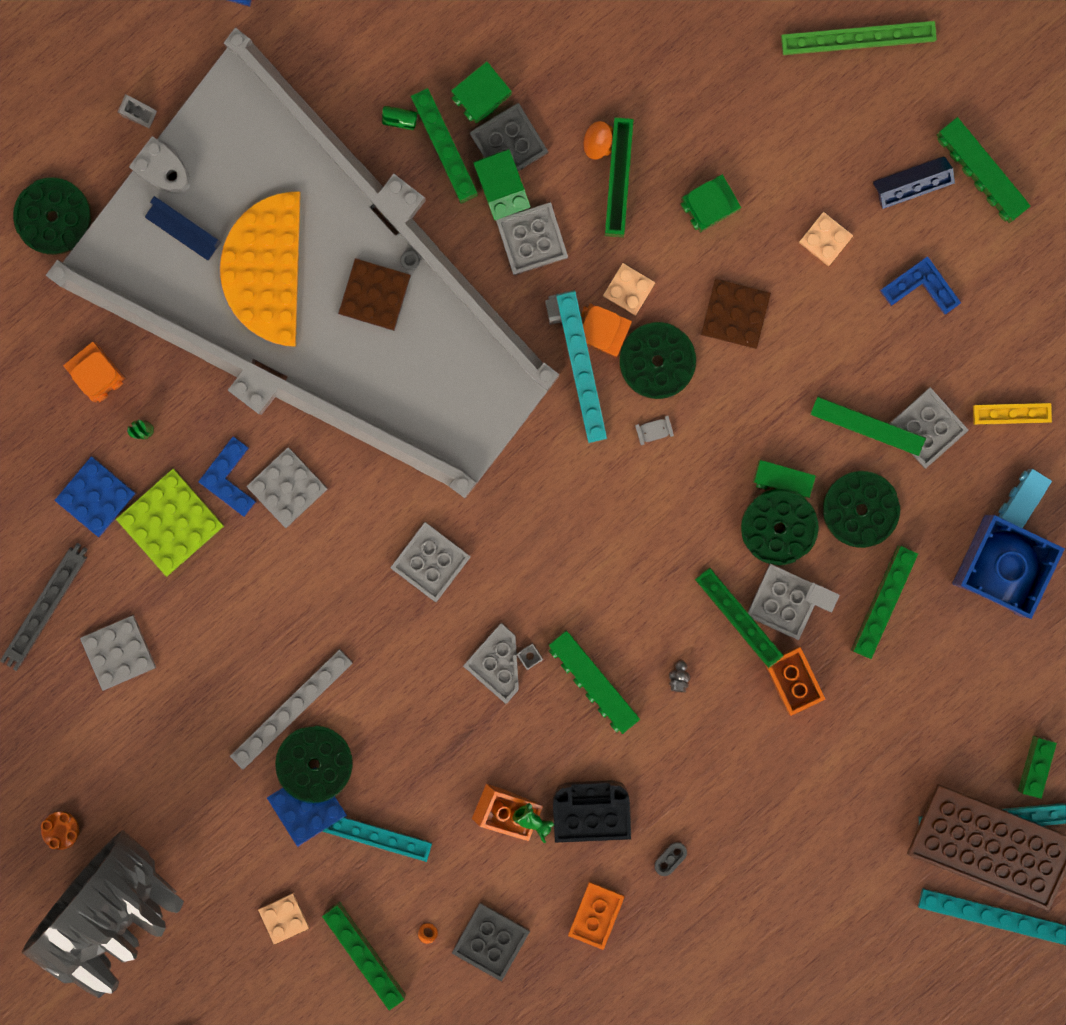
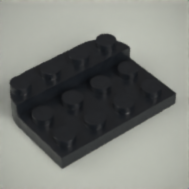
(591, 812)

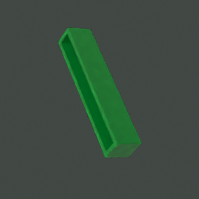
(444, 146)
(983, 170)
(619, 177)
(884, 602)
(594, 682)
(364, 956)

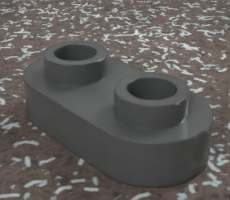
(670, 858)

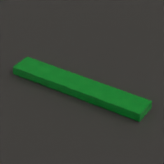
(868, 426)
(739, 618)

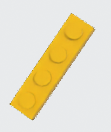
(1012, 413)

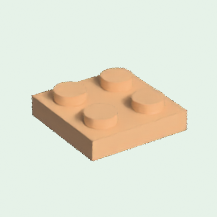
(825, 239)
(629, 289)
(283, 918)

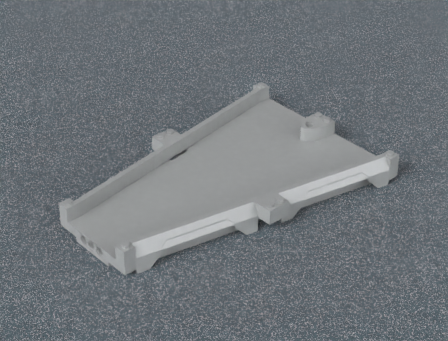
(431, 393)

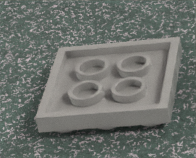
(532, 238)
(933, 420)
(287, 487)
(430, 562)
(782, 602)
(118, 652)

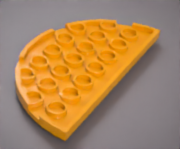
(262, 268)

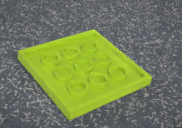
(170, 522)

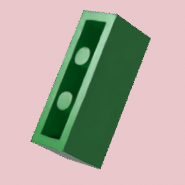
(781, 477)
(1037, 767)

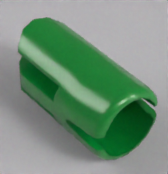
(399, 117)
(140, 429)

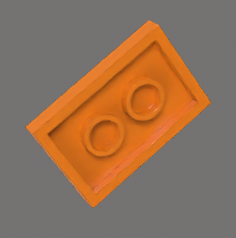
(596, 915)

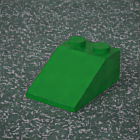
(501, 184)

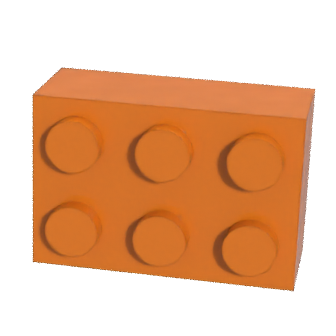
(795, 681)

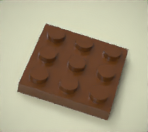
(374, 294)
(735, 313)

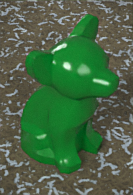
(528, 819)

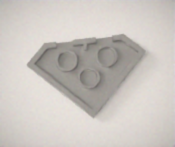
(496, 663)

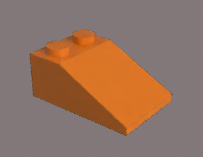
(497, 810)

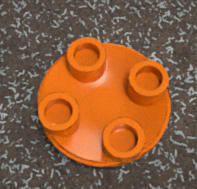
(598, 140)
(60, 830)

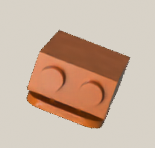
(604, 329)
(94, 372)

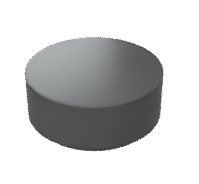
(410, 260)

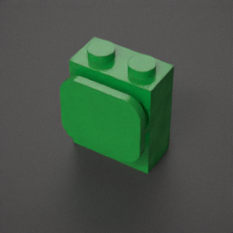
(481, 93)
(710, 203)

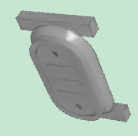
(654, 430)

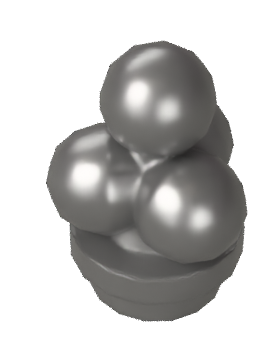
(679, 678)

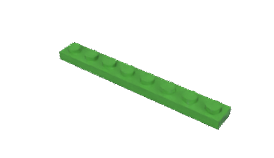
(858, 38)

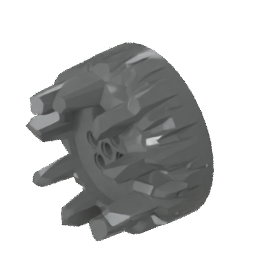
(95, 914)

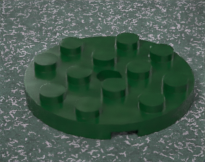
(32, 213)
(677, 356)
(881, 506)
(777, 507)
(314, 784)

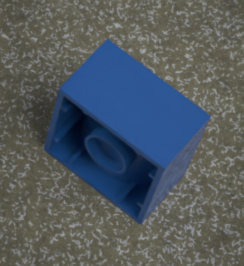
(1008, 565)

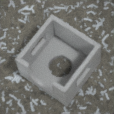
(529, 663)

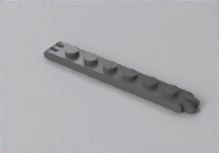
(45, 606)

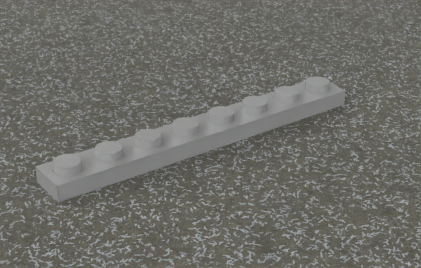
(291, 709)

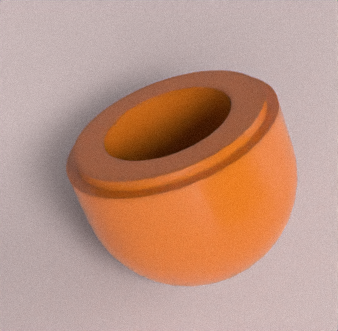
(427, 940)

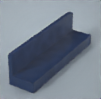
(914, 182)
(182, 229)

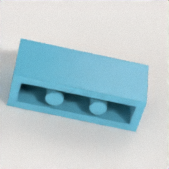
(1024, 498)

